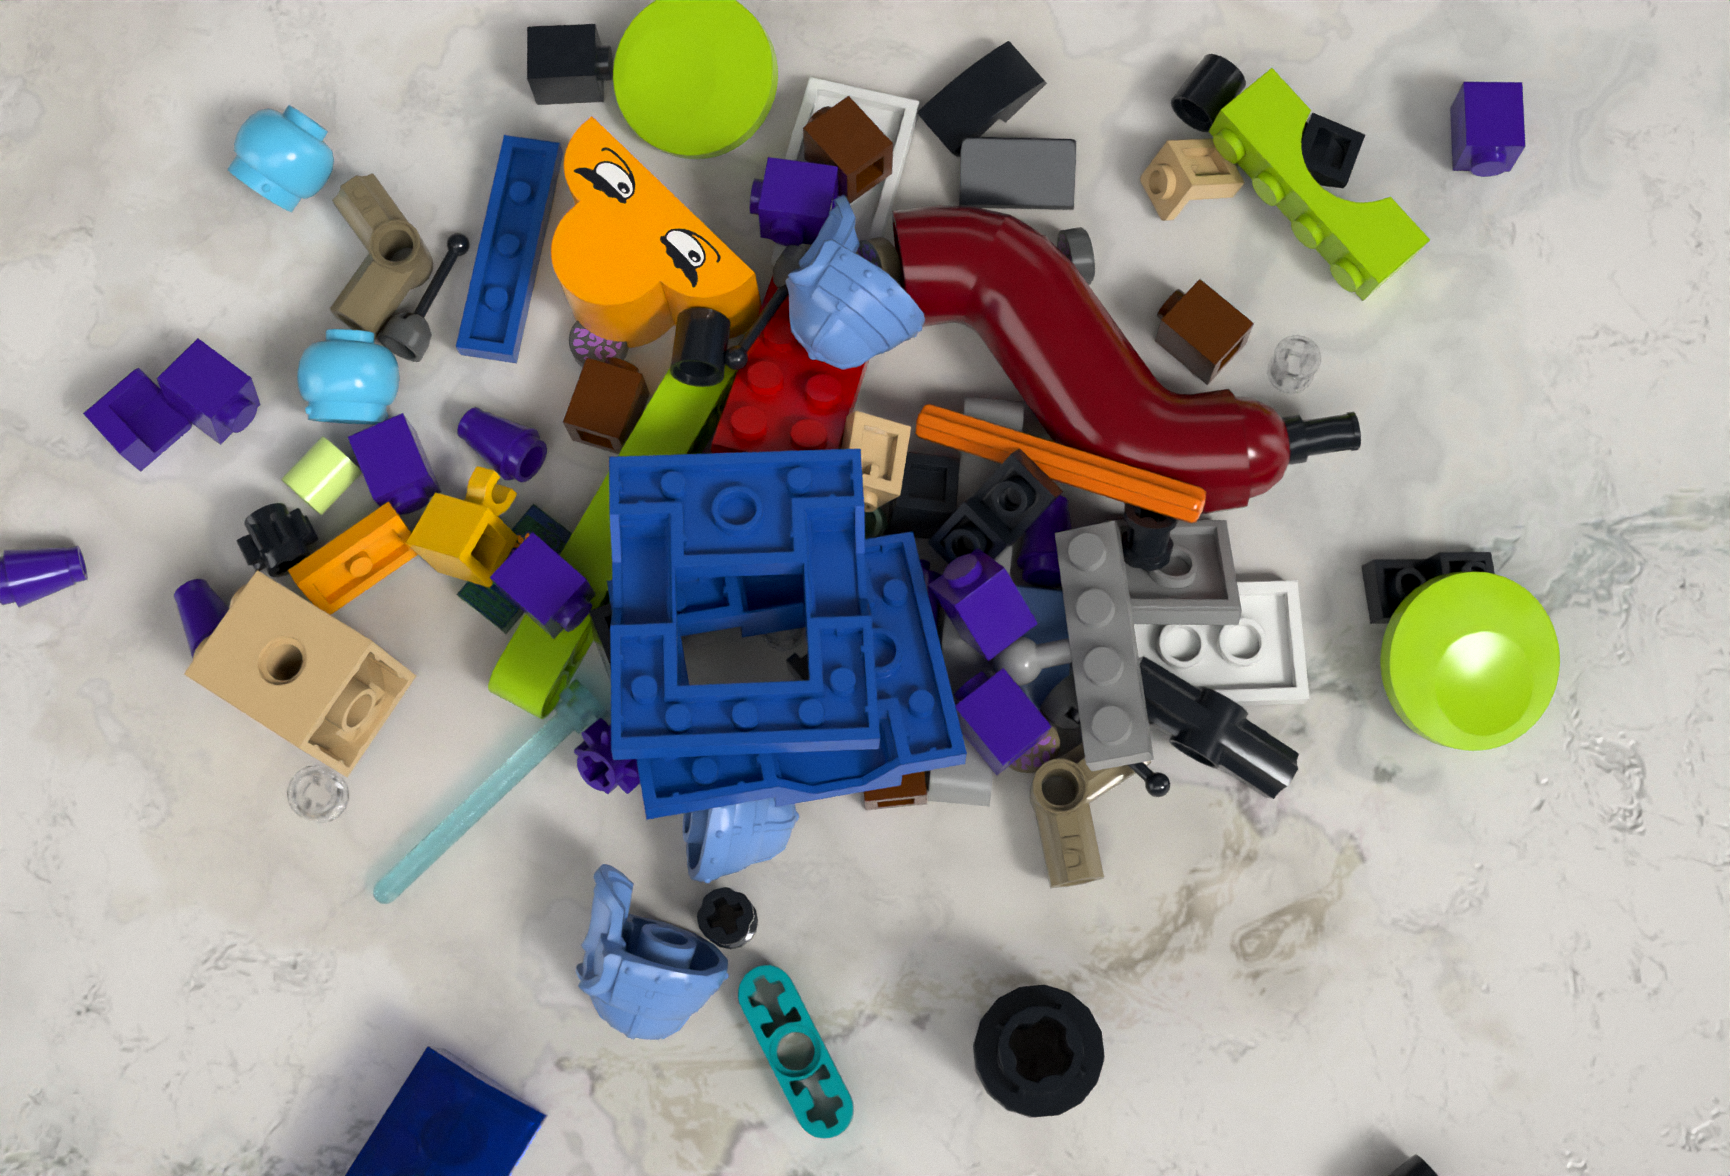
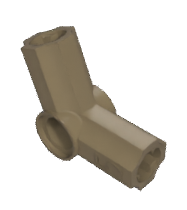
(383, 230)
(1068, 829)

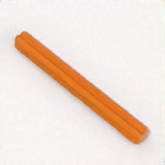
(1063, 463)

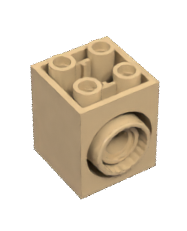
(300, 673)

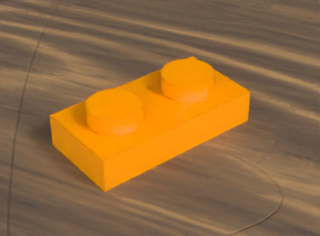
(354, 560)

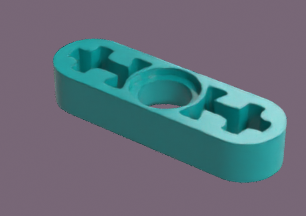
(760, 1016)

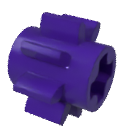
(597, 763)

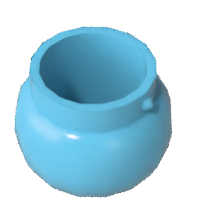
(282, 156)
(348, 378)

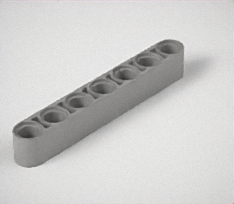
(973, 780)

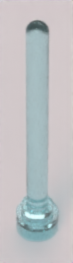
(574, 712)

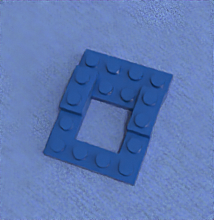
(728, 521)
(913, 691)

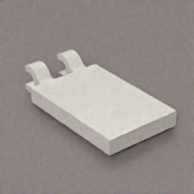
(893, 116)
(1247, 662)

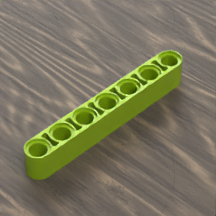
(533, 663)

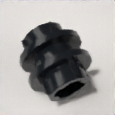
(1078, 1041)

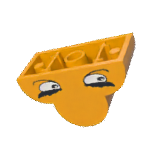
(636, 252)

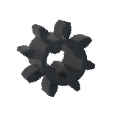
(276, 539)

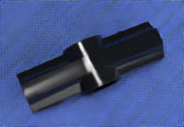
(1216, 731)

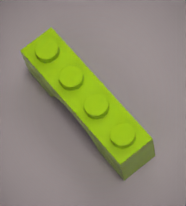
(1357, 239)

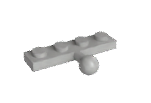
(1098, 646)

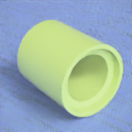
(322, 475)

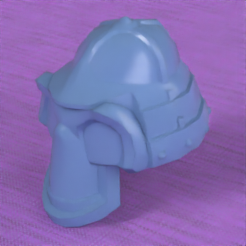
(843, 303)
(735, 837)
(641, 969)

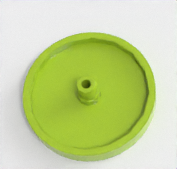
(695, 76)
(1470, 660)

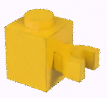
(466, 534)

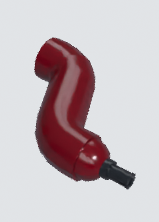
(1083, 370)

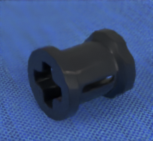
(1147, 538)
(710, 913)

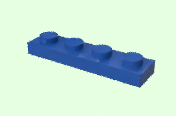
(509, 249)

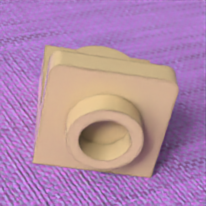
(1188, 172)
(882, 455)

